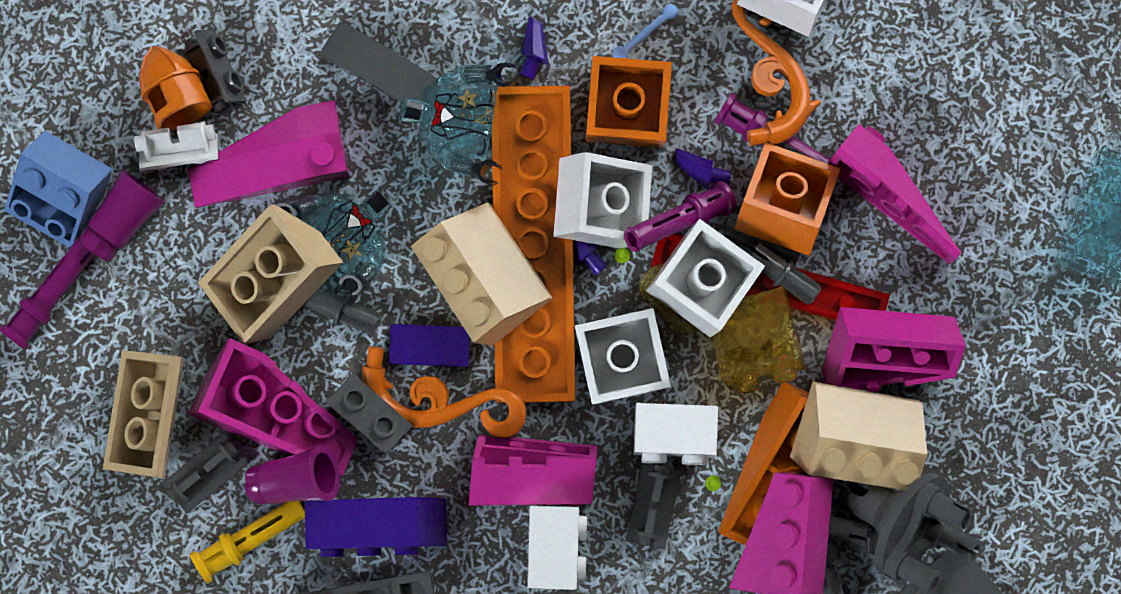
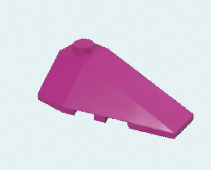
(283, 155)
(880, 179)
(260, 403)

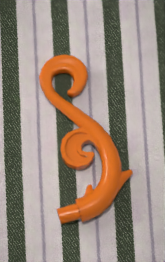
(762, 80)
(436, 390)

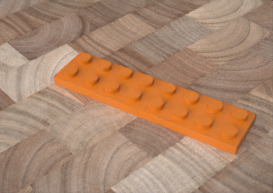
(528, 140)

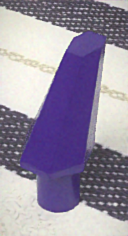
(534, 49)
(701, 168)
(586, 253)

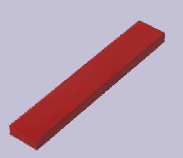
(832, 296)

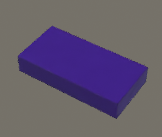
(429, 345)

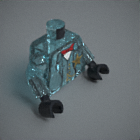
(458, 118)
(350, 233)

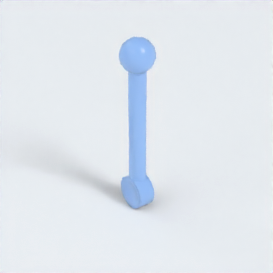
(669, 12)

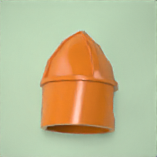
(172, 89)

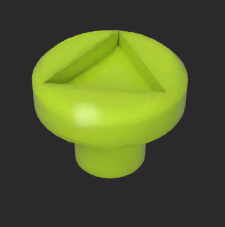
(622, 255)
(713, 483)

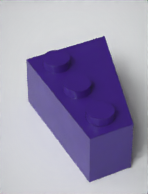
(375, 525)

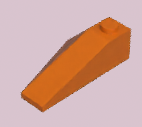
(767, 455)

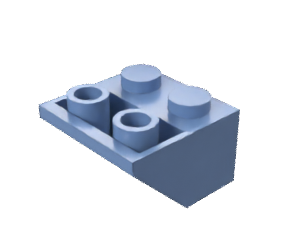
(57, 188)

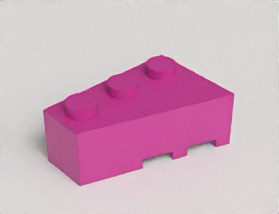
(891, 348)
(531, 472)
(788, 538)

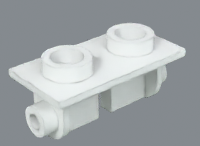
(194, 145)

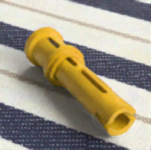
(228, 552)

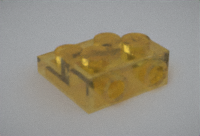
(759, 343)

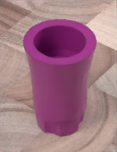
(120, 216)
(295, 478)

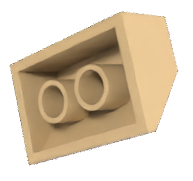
(481, 273)
(269, 274)
(143, 413)
(861, 437)

